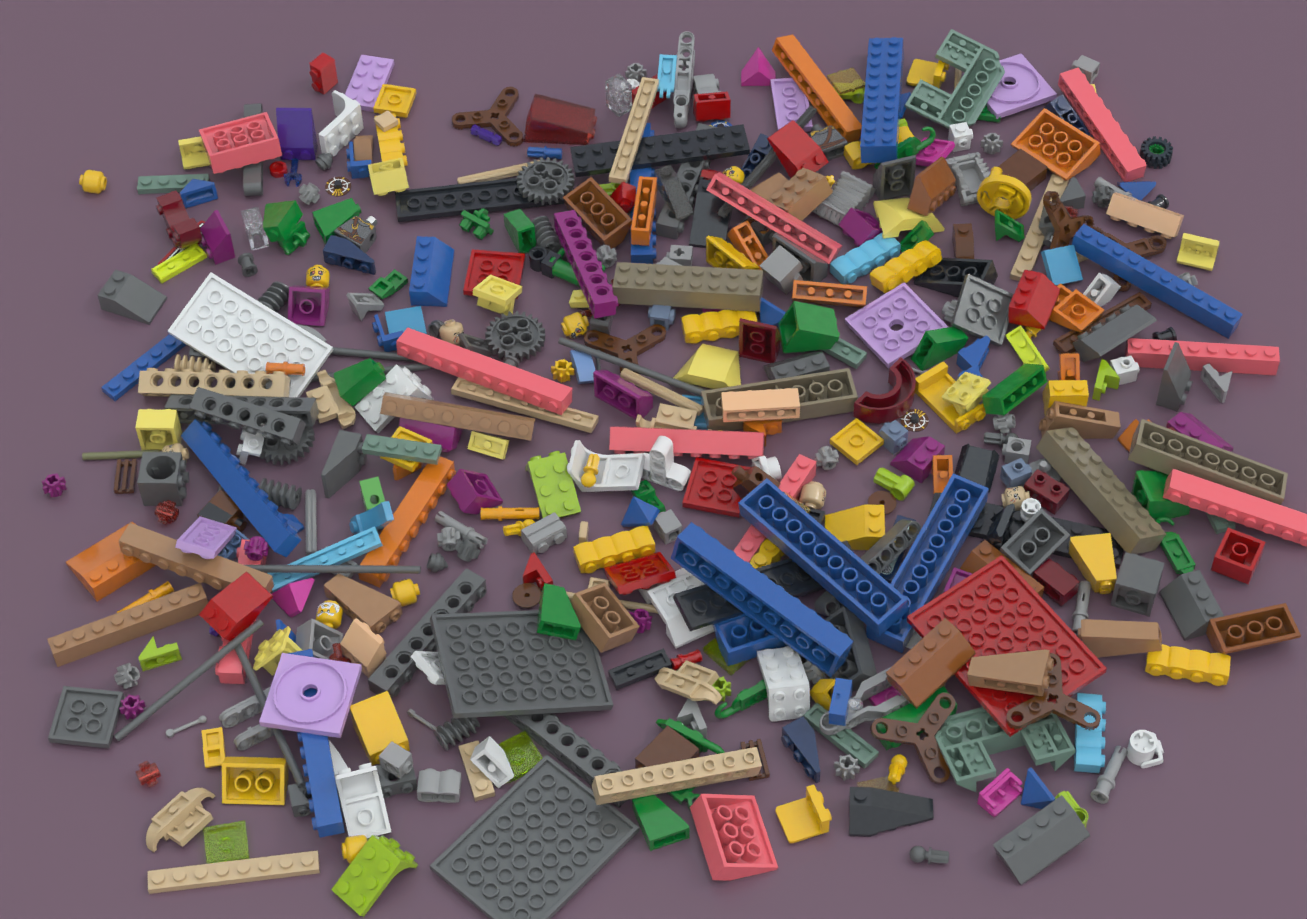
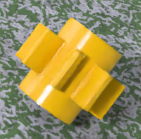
(562, 370)

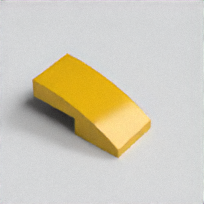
(213, 747)

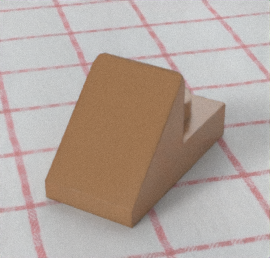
(363, 148)

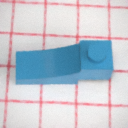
(378, 516)

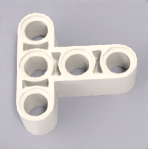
(660, 466)

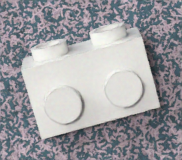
(251, 445)

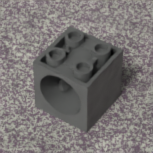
(162, 478)
(1137, 584)

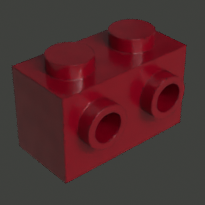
(1047, 491)
(1056, 581)

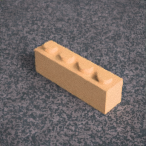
(1145, 215)
(760, 405)

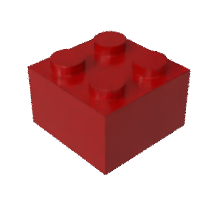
(1238, 556)

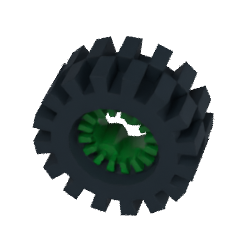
(1156, 146)

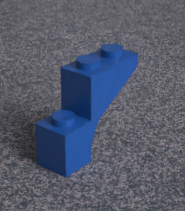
(972, 357)

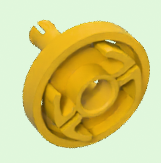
(1004, 186)

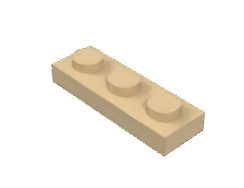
(479, 782)

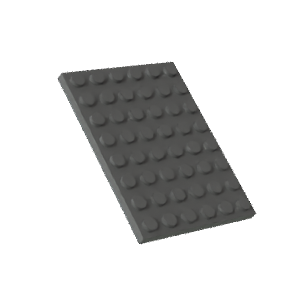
(506, 668)
(534, 846)

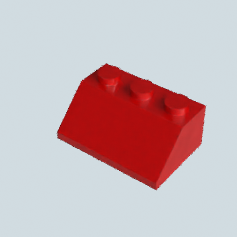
(1033, 300)

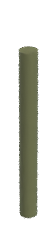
(114, 454)

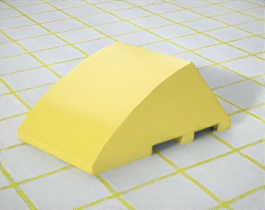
(896, 217)
(711, 368)

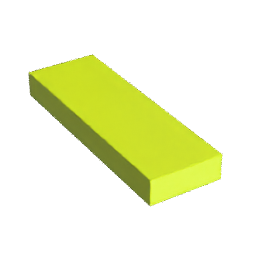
(179, 263)
(1025, 348)

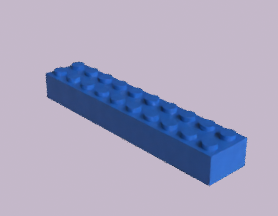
(882, 100)
(933, 553)
(823, 557)
(761, 599)

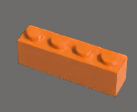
(644, 211)
(829, 293)

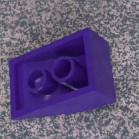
(296, 133)

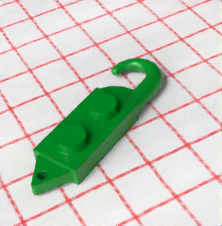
(912, 145)
(1176, 550)
(744, 700)
(693, 736)

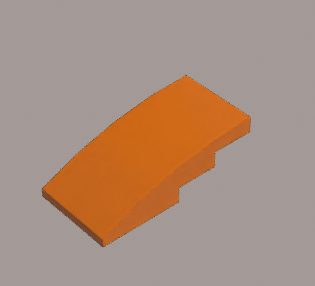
(1074, 310)

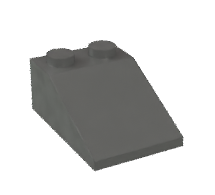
(895, 178)
(130, 297)
(1174, 380)
(343, 461)

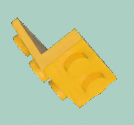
(927, 71)
(804, 816)

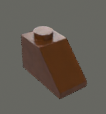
(963, 241)

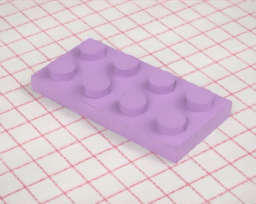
(368, 79)
(788, 102)
(205, 538)

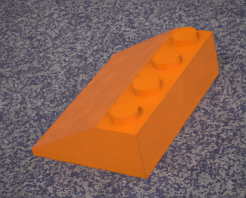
(1058, 145)
(105, 567)

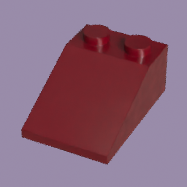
(758, 341)

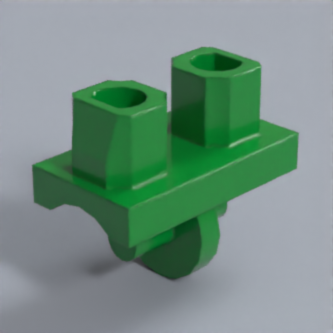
(482, 227)
(295, 239)

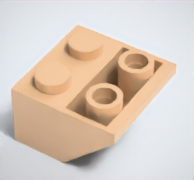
(363, 647)

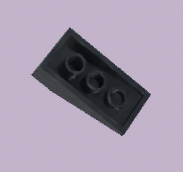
(706, 219)
(950, 273)

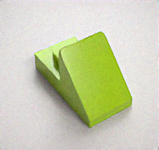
(1106, 378)
(154, 657)

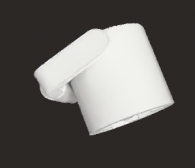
(768, 465)
(1142, 749)

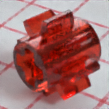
(166, 512)
(148, 774)

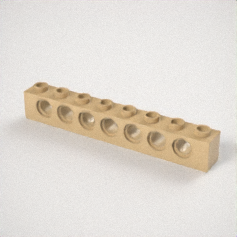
(149, 378)
(676, 775)

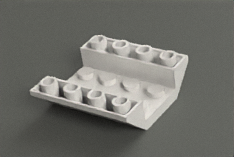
(662, 598)

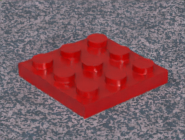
(496, 263)
(712, 488)
(640, 573)

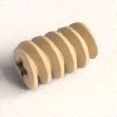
(182, 364)

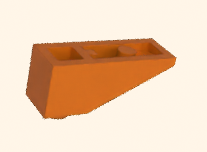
(747, 242)

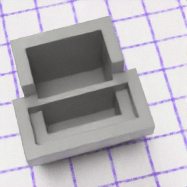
(782, 269)

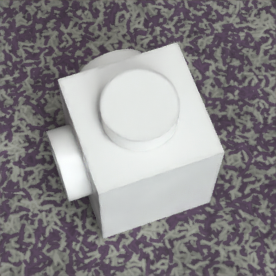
(961, 136)
(1125, 368)

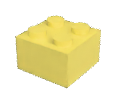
(388, 176)
(158, 428)

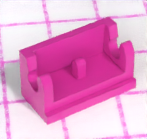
(1000, 793)

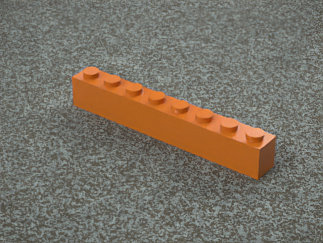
(816, 87)
(408, 518)

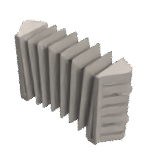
(969, 173)
(847, 194)

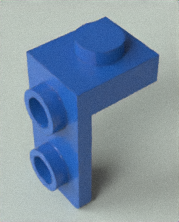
(358, 169)
(388, 341)

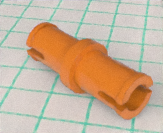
(289, 369)

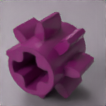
(54, 485)
(256, 548)
(643, 619)
(132, 706)

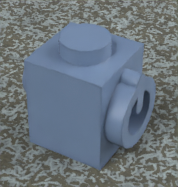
(662, 315)
(894, 436)
(1015, 473)

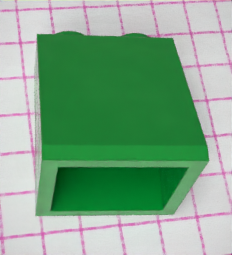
(808, 328)

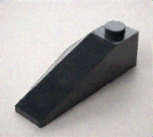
(882, 810)

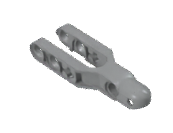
(683, 80)
(240, 713)
(870, 713)

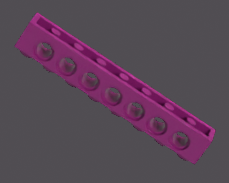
(585, 264)

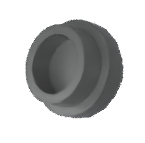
(324, 161)
(434, 327)
(436, 562)

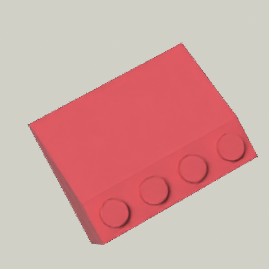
(240, 142)
(732, 836)

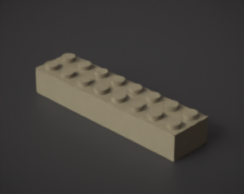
(688, 286)
(819, 396)
(1169, 450)
(1101, 490)

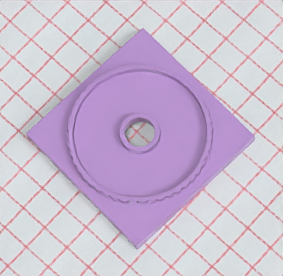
(1026, 92)
(896, 307)
(320, 714)

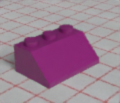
(621, 394)
(1189, 425)
(442, 435)

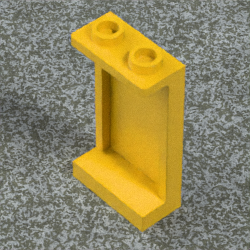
(931, 387)

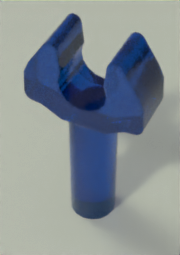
(293, 175)

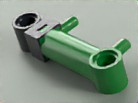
(552, 264)

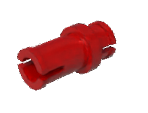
(694, 657)

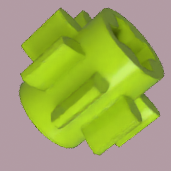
(722, 687)

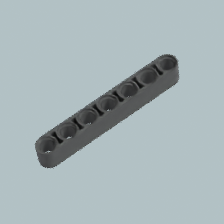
(253, 172)
(874, 559)

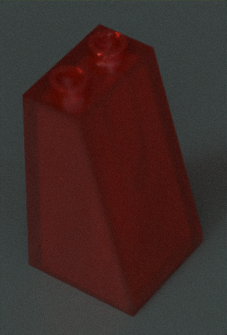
(559, 122)

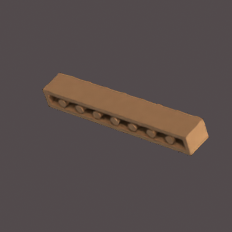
(457, 416)
(162, 551)
(128, 625)

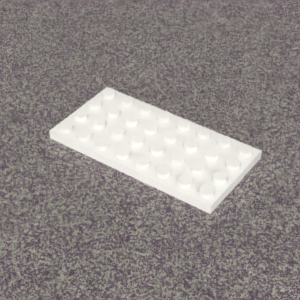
(246, 334)

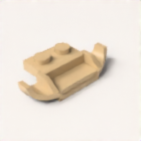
(330, 403)
(670, 417)
(690, 681)
(180, 819)

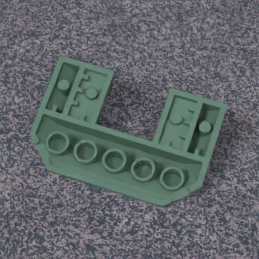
(974, 89)
(974, 735)

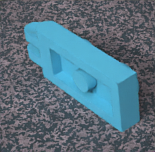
(666, 74)

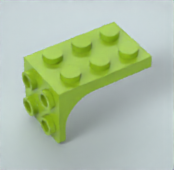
(553, 485)
(372, 872)

